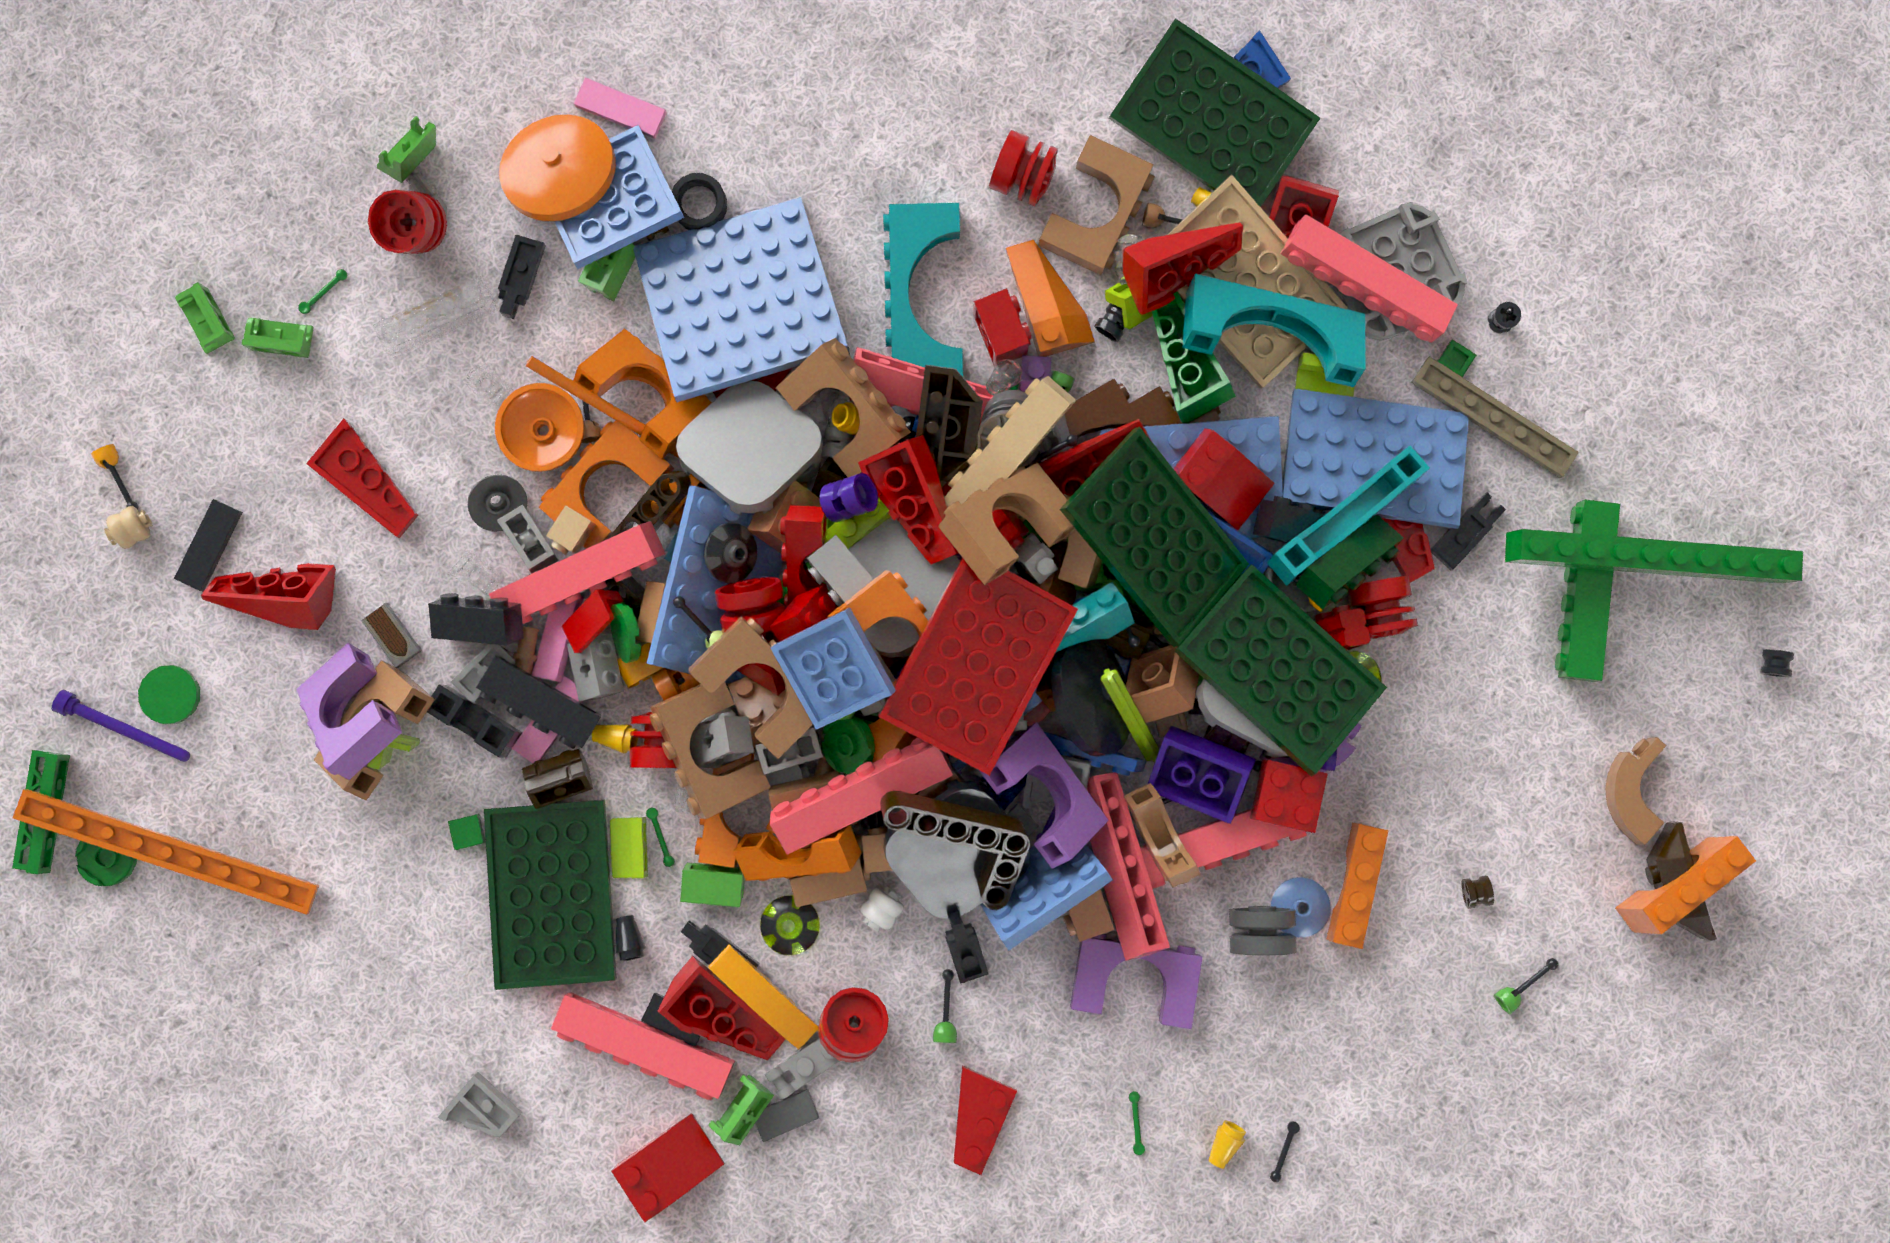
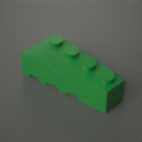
(1194, 376)

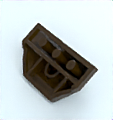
(948, 419)
(1667, 862)

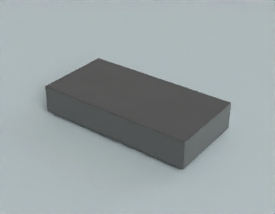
(786, 1115)

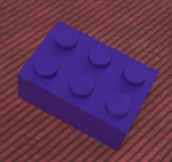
(1201, 774)

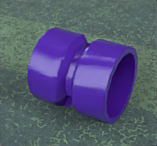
(849, 497)

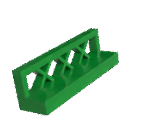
(41, 840)

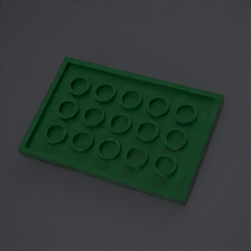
(1213, 114)
(1155, 536)
(1281, 670)
(550, 895)

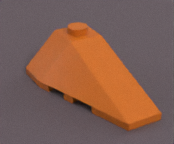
(1049, 306)

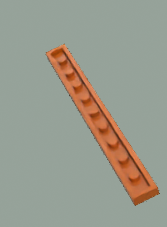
(165, 851)

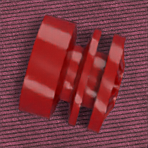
(1023, 168)
(392, 219)
(1383, 607)
(651, 753)

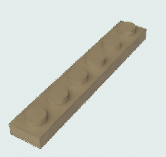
(1495, 417)

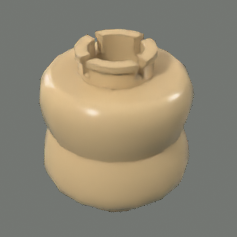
(128, 527)

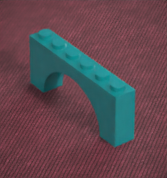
(912, 233)
(1329, 331)

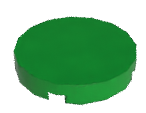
(624, 632)
(169, 694)
(848, 744)
(92, 864)

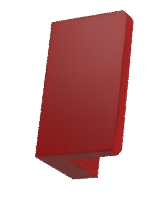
(590, 619)

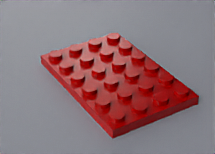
(978, 665)

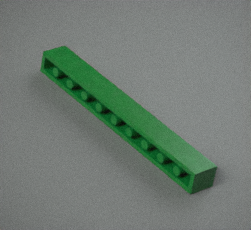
(1653, 556)

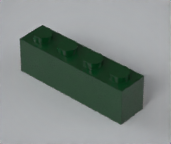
(1349, 562)

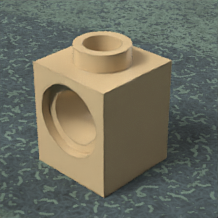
(570, 531)

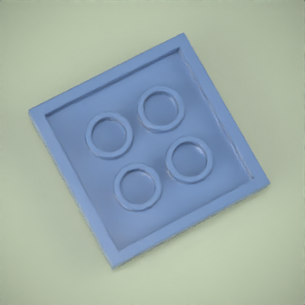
(833, 668)

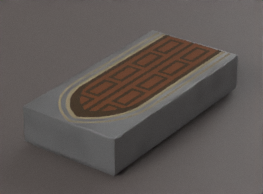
(391, 635)

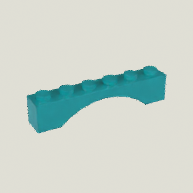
(1348, 515)
(1098, 617)

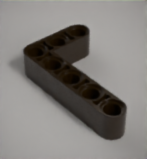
(642, 513)
(966, 834)

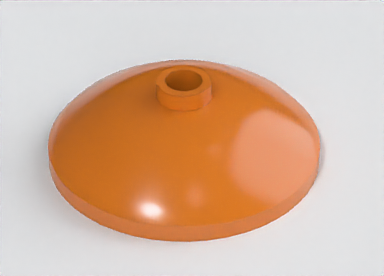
(523, 416)

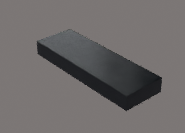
(208, 545)

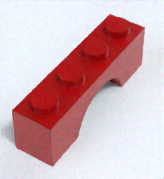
(804, 533)

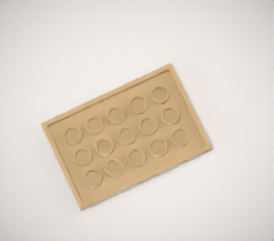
(1256, 347)

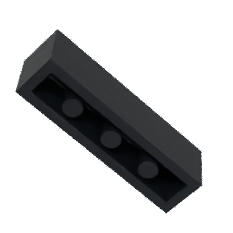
(538, 701)

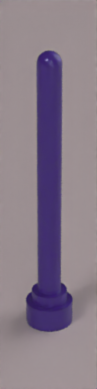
(67, 703)

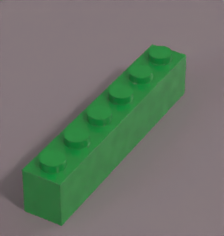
(1587, 600)

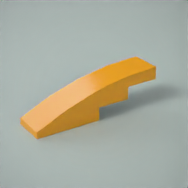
(763, 997)

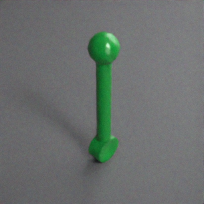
(305, 307)
(652, 814)
(1138, 1147)

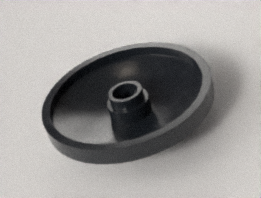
(1083, 700)

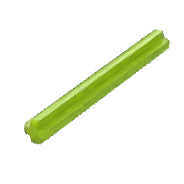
(1130, 714)

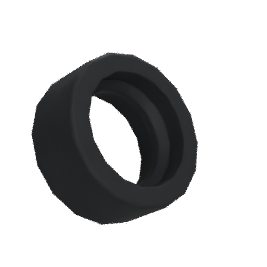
(700, 179)

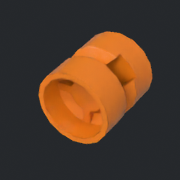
(668, 685)

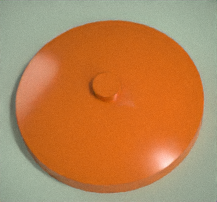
(557, 167)

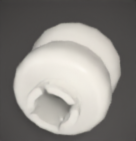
(882, 908)

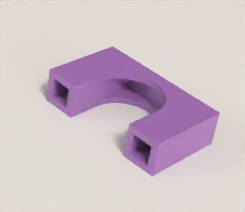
(323, 699)
(1075, 810)
(1178, 969)

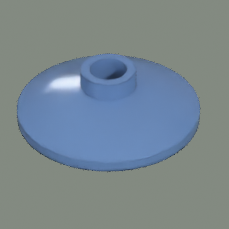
(1304, 890)

